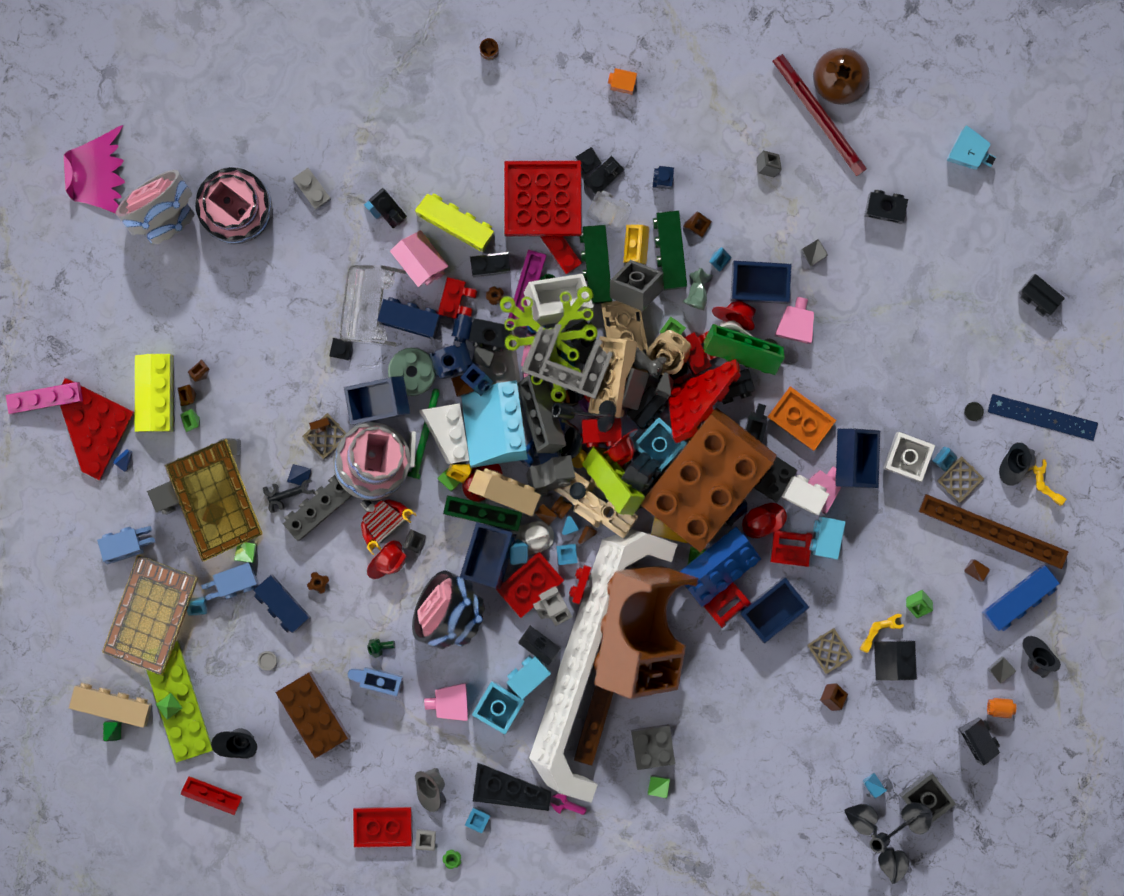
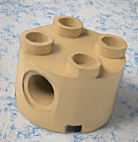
(673, 347)

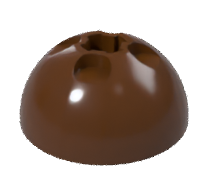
(831, 79)

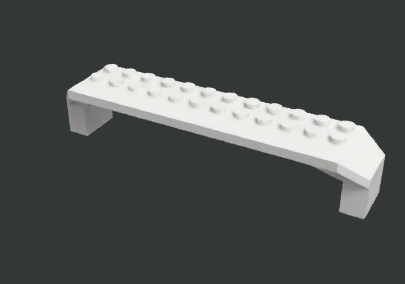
(578, 659)

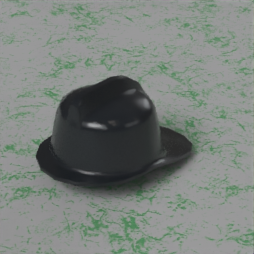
(1016, 464)
(1041, 658)
(234, 744)

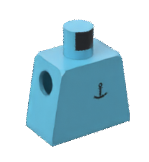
(971, 150)

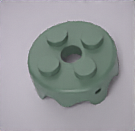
(425, 370)

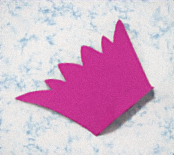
(90, 172)

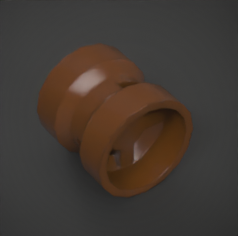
(491, 46)

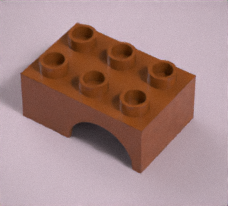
(708, 479)
(637, 646)

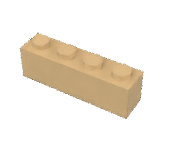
(110, 705)

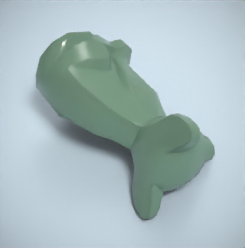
(697, 295)

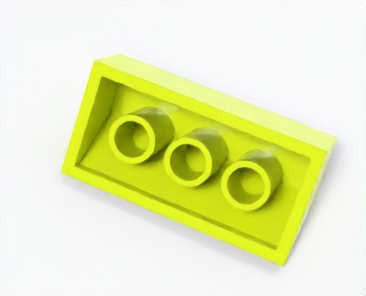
(454, 222)
(154, 392)

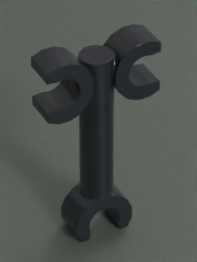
(275, 497)

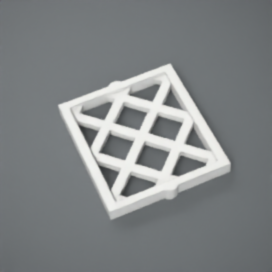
(412, 438)

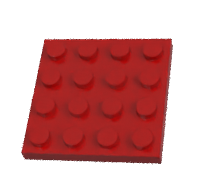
(542, 198)

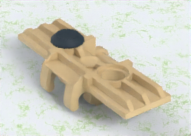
(593, 508)

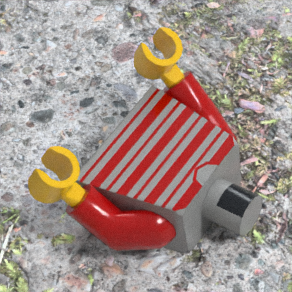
(382, 520)

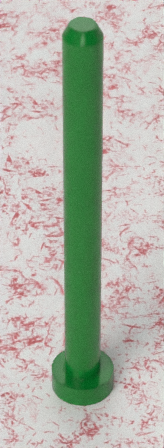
(423, 439)

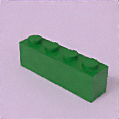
(744, 348)

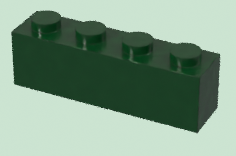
(671, 249)
(597, 262)
(482, 513)

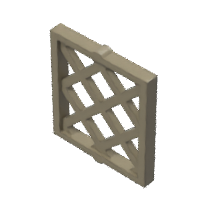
(314, 446)
(960, 479)
(840, 643)

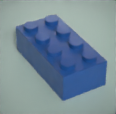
(720, 566)

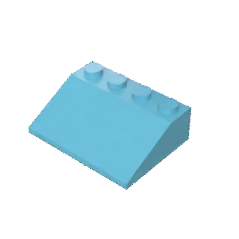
(494, 425)

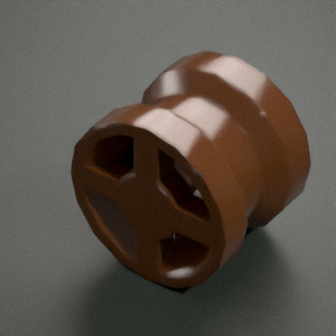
(561, 507)

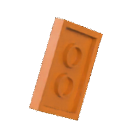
(801, 418)

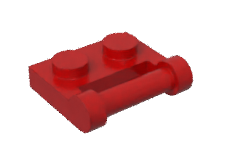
(791, 554)
(722, 600)

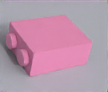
(419, 259)

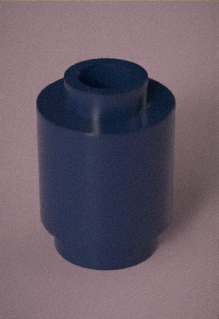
(462, 328)

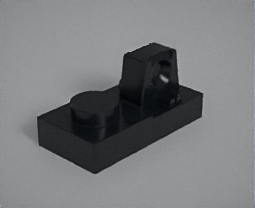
(604, 175)
(388, 208)

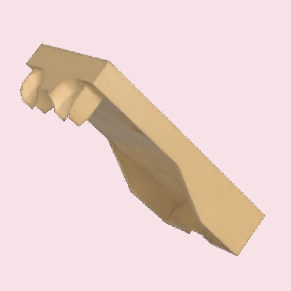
(624, 324)
(615, 377)

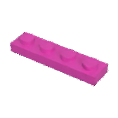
(44, 398)

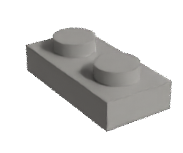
(311, 188)

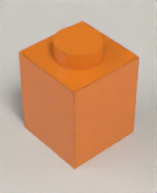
(622, 81)

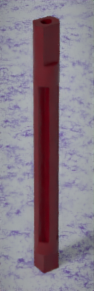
(819, 115)

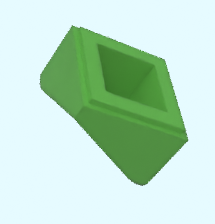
(246, 552)
(919, 604)
(658, 786)

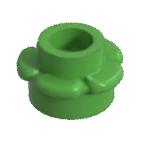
(451, 864)

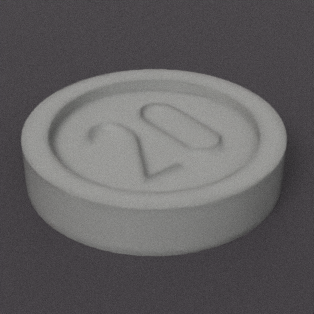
(267, 660)

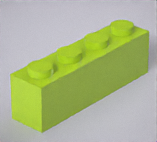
(609, 479)

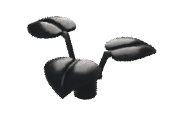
(566, 412)
(893, 863)

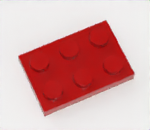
(528, 583)
(382, 826)

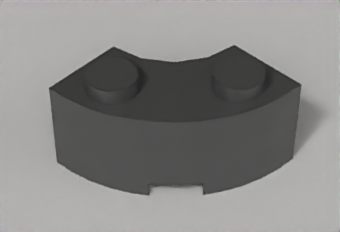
(551, 475)

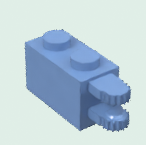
(123, 544)
(232, 581)
(377, 680)

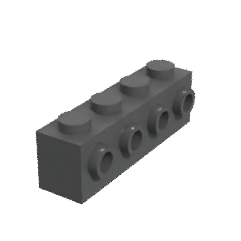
(538, 408)
(317, 509)

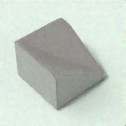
(425, 840)

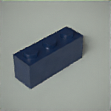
(281, 604)

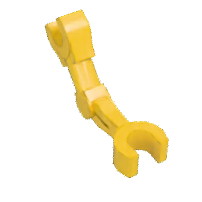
(1040, 484)
(890, 622)

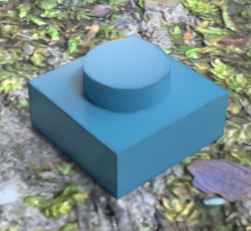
(567, 554)
(477, 820)

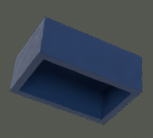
(761, 282)
(409, 318)
(376, 400)
(858, 458)
(488, 555)
(774, 610)

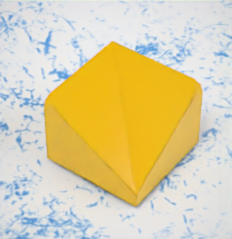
(459, 472)

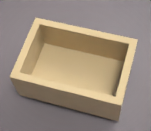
(505, 491)

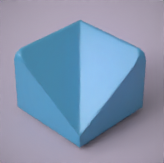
(874, 785)

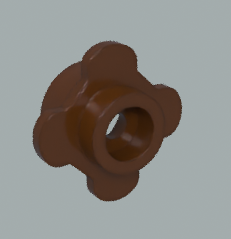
(316, 577)

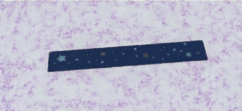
(1042, 417)

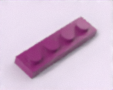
(531, 272)

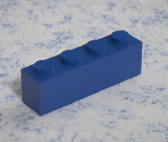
(1020, 598)

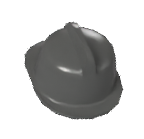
(429, 787)

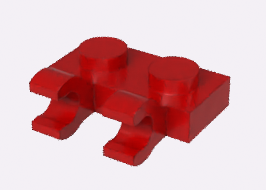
(452, 297)
(698, 359)
(583, 575)

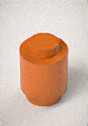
(1001, 708)

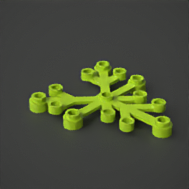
(570, 313)

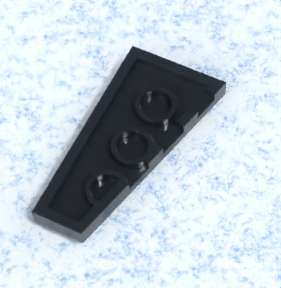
(504, 789)

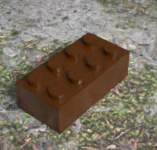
(312, 714)

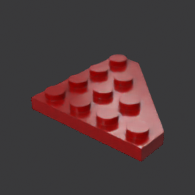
(694, 399)
(95, 429)

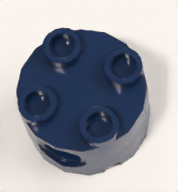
(442, 357)

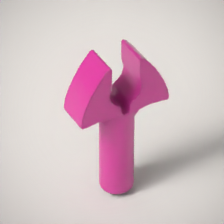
(567, 805)

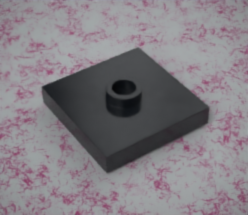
(539, 645)

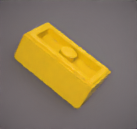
(636, 243)

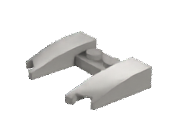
(538, 364)

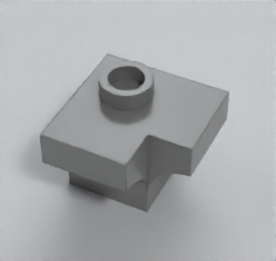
(552, 606)

